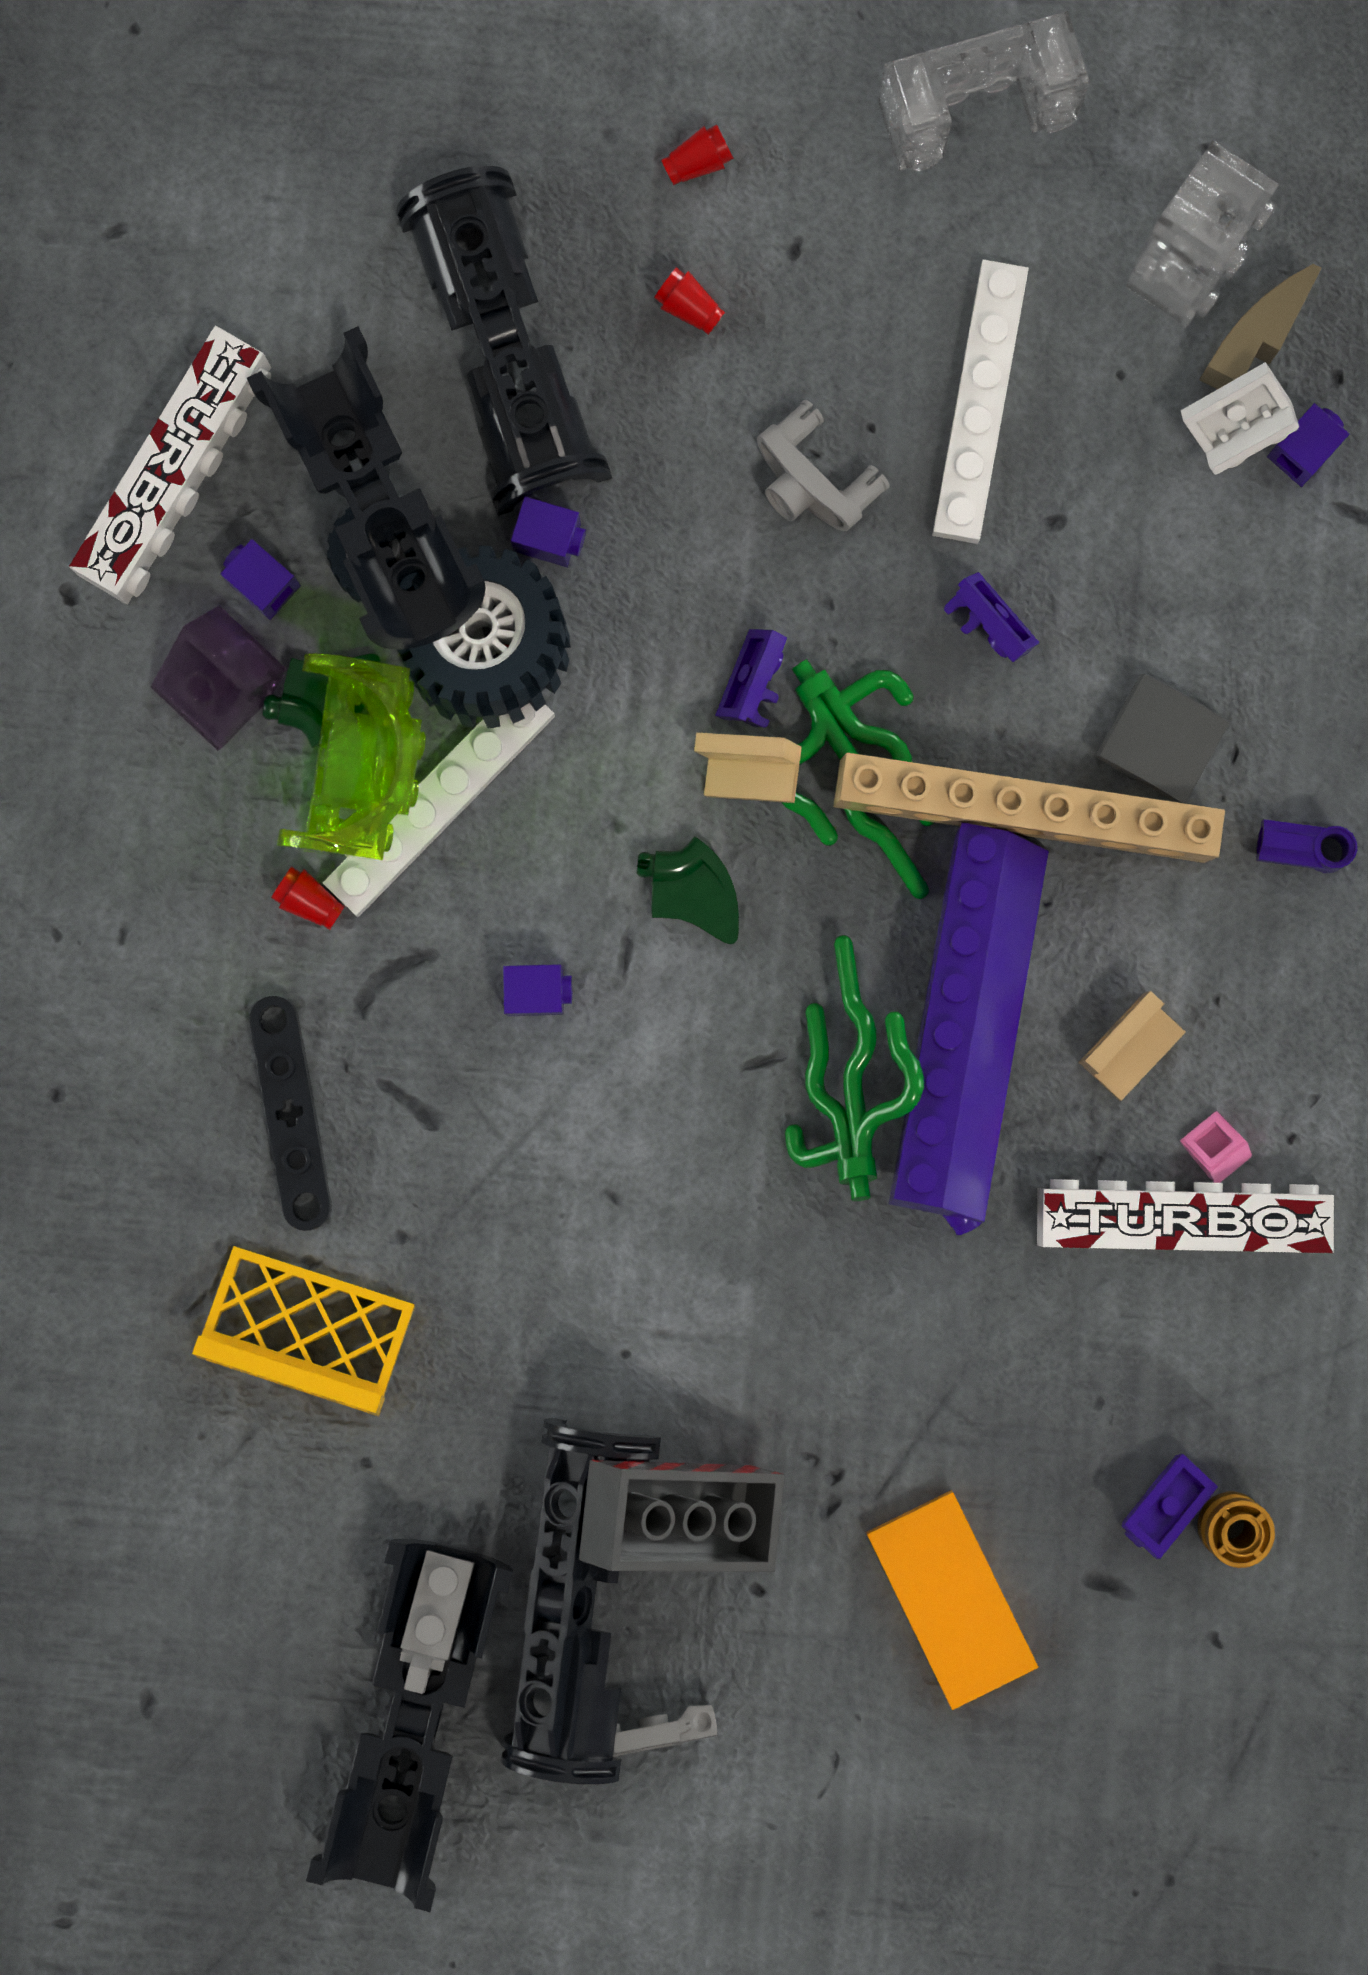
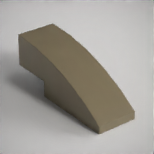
(1260, 329)

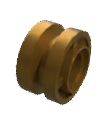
(1251, 1544)

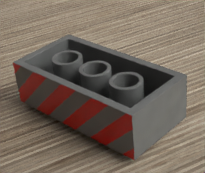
(681, 1517)

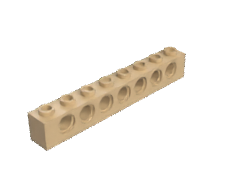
(1029, 808)

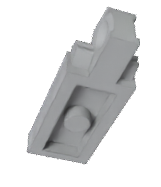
(434, 1617)
(657, 1732)

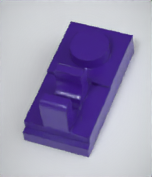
(1005, 630)
(747, 685)
(1168, 1506)

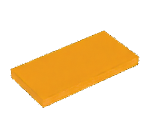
(952, 1600)

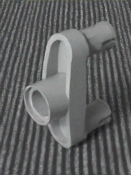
(802, 485)

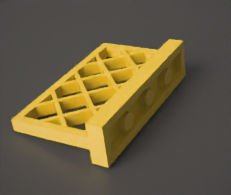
(289, 1370)

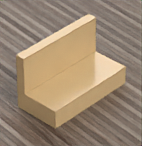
(749, 767)
(1132, 1046)

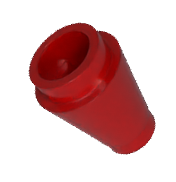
(698, 156)
(689, 301)
(307, 898)

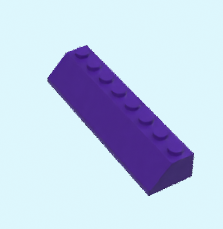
(970, 1023)

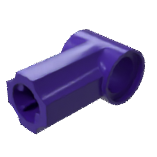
(1301, 845)

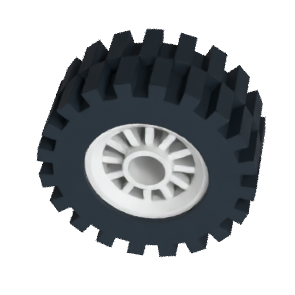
(520, 671)

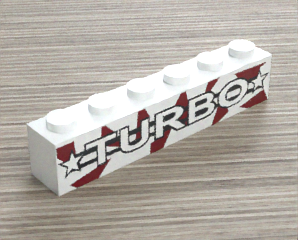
(171, 467)
(1185, 1219)

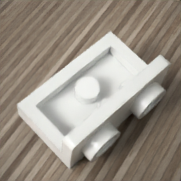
(1241, 418)

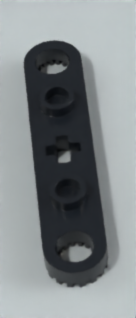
(299, 1148)

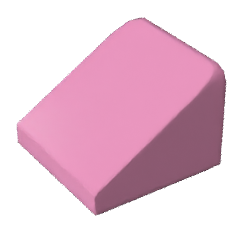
(1217, 1147)

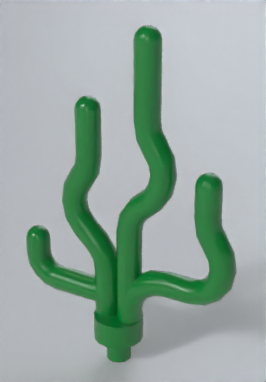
(829, 715)
(853, 1125)

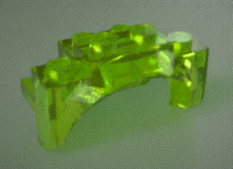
(362, 759)

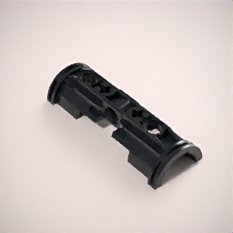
(353, 402)
(518, 455)
(579, 1732)
(359, 1837)

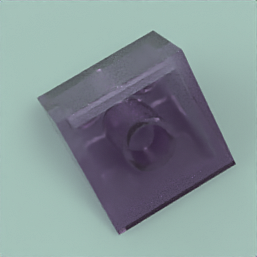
(217, 676)

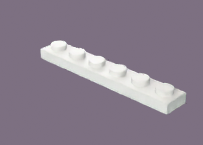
(980, 401)
(439, 801)

